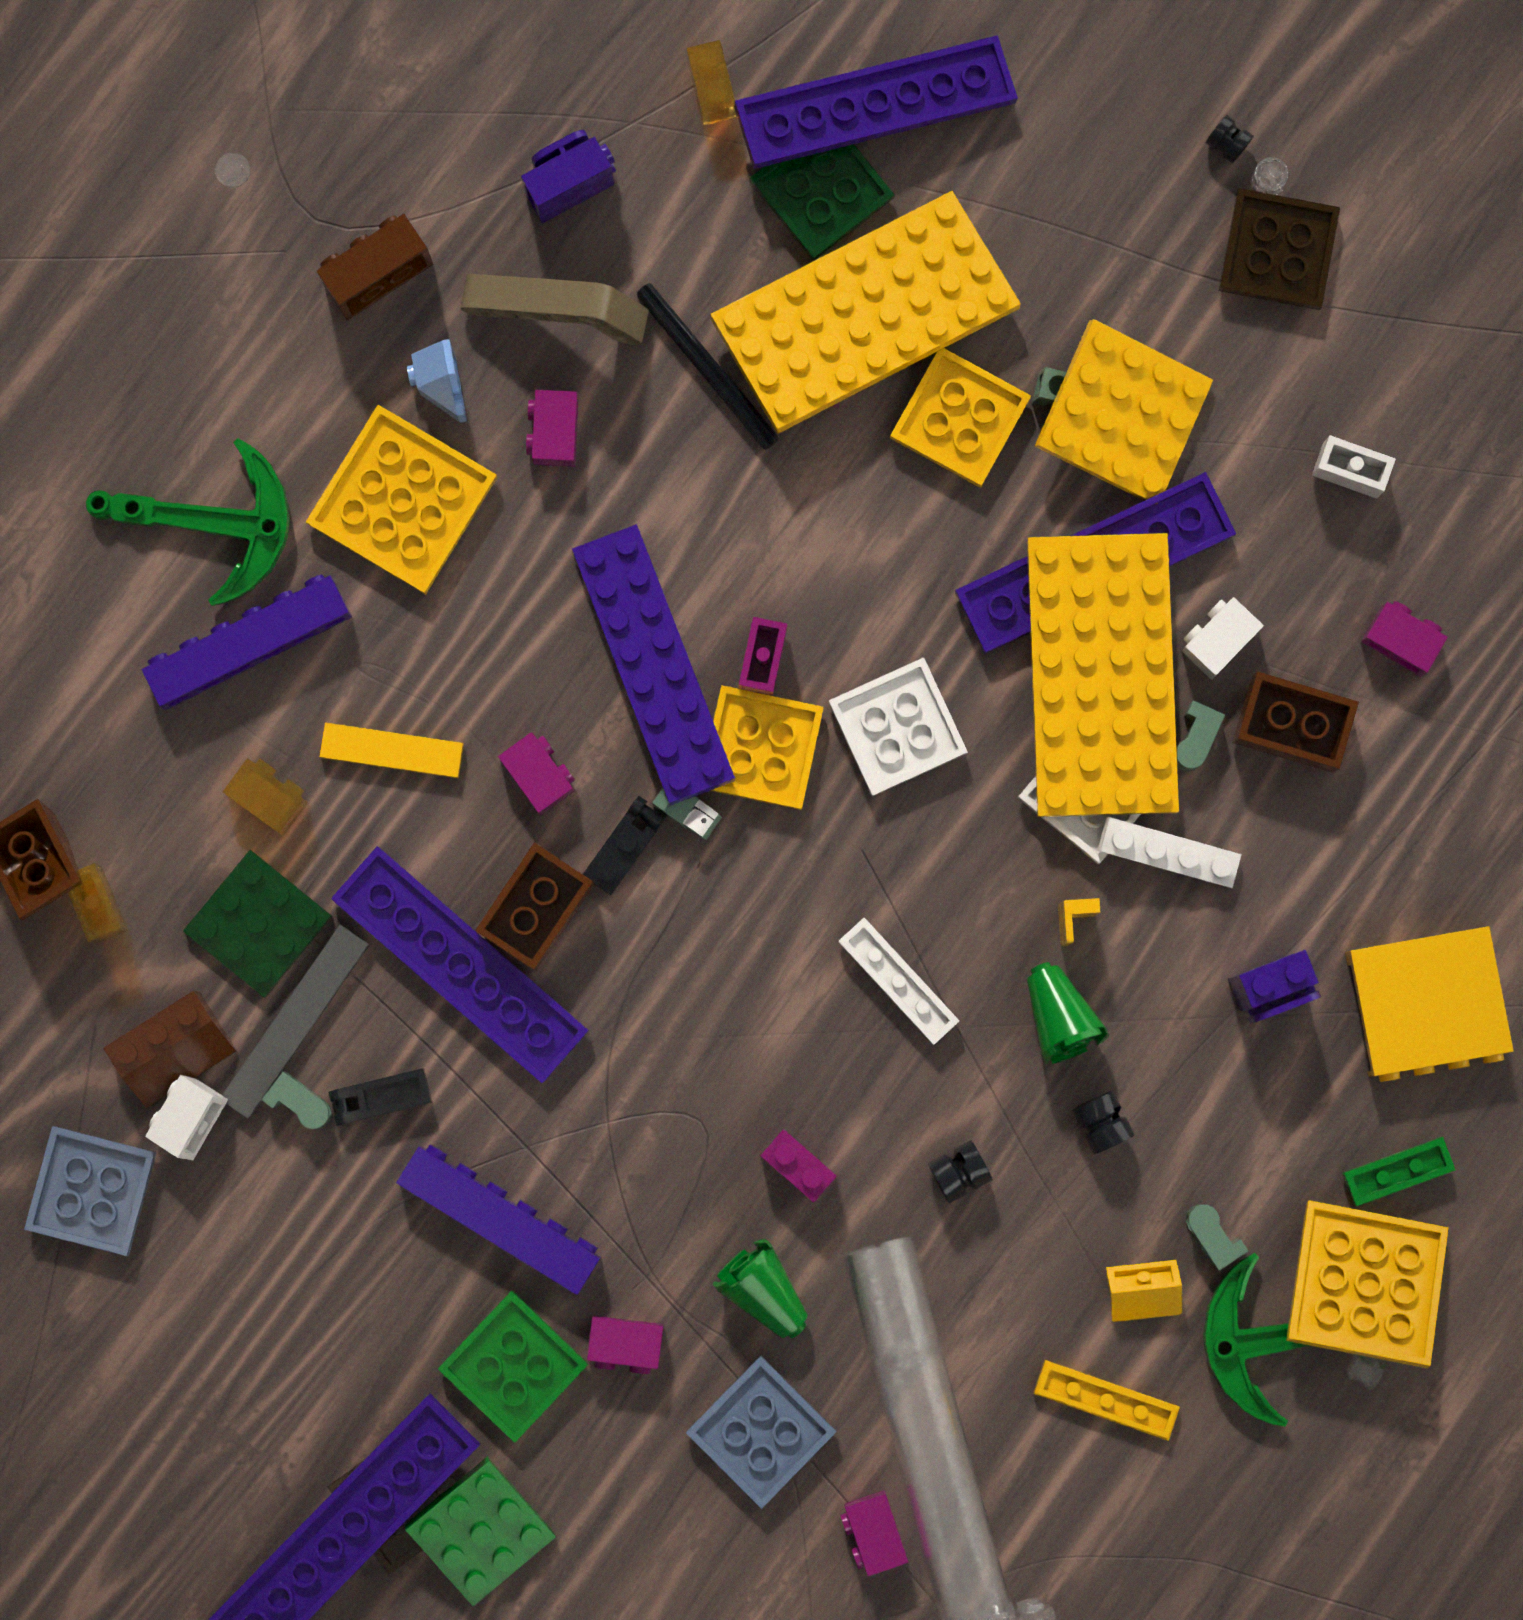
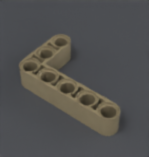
(556, 301)

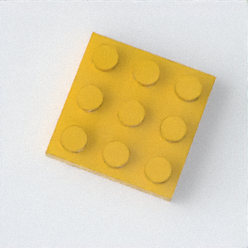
(960, 417)
(767, 745)

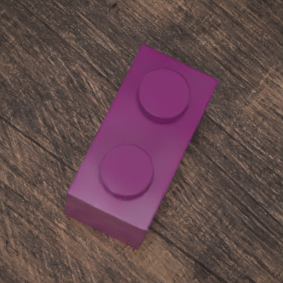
(553, 428)
(1405, 638)
(763, 656)
(537, 773)
(798, 1165)
(625, 1343)
(875, 1533)

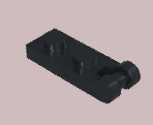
(624, 846)
(381, 1096)

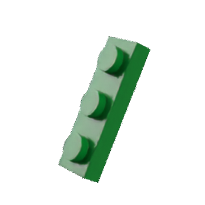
(1398, 1171)

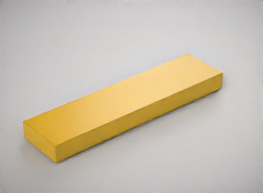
(391, 750)
(1106, 1400)

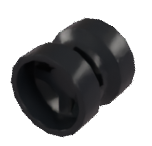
(1229, 139)

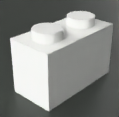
(1353, 467)
(1222, 637)
(186, 1117)

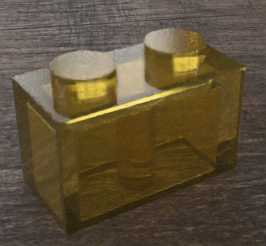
(711, 82)
(266, 796)
(97, 906)

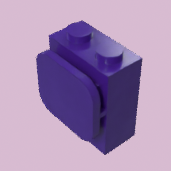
(567, 174)
(1275, 986)

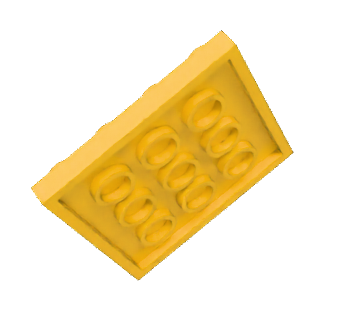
(1123, 412)
(401, 499)
(1367, 1284)

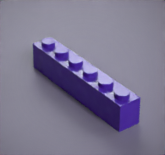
(246, 642)
(498, 1219)

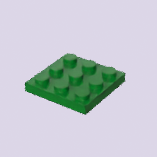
(513, 1366)
(480, 1531)

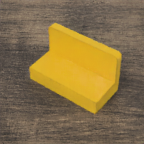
(1074, 909)
(1144, 1290)

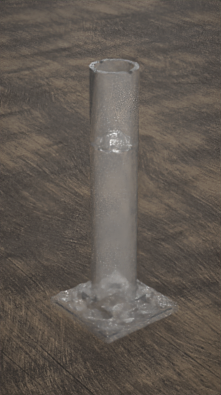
(930, 1437)

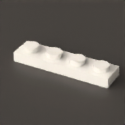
(1169, 852)
(898, 981)

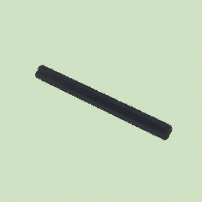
(707, 366)

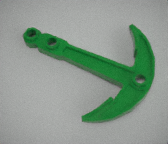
(235, 523)
(1246, 1343)

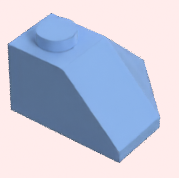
(438, 378)

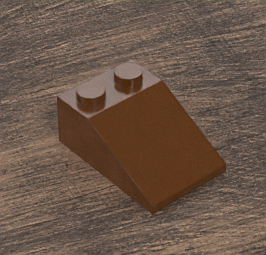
(35, 859)

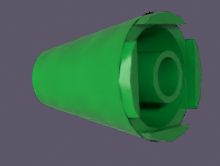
(1061, 1015)
(763, 1290)

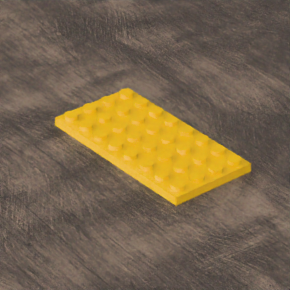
(865, 311)
(1102, 675)

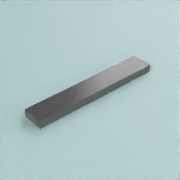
(295, 1021)

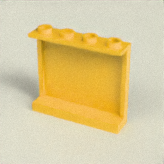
(1430, 1003)

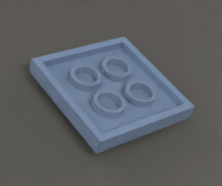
(90, 1191)
(761, 1432)

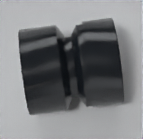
(1103, 1122)
(960, 1171)

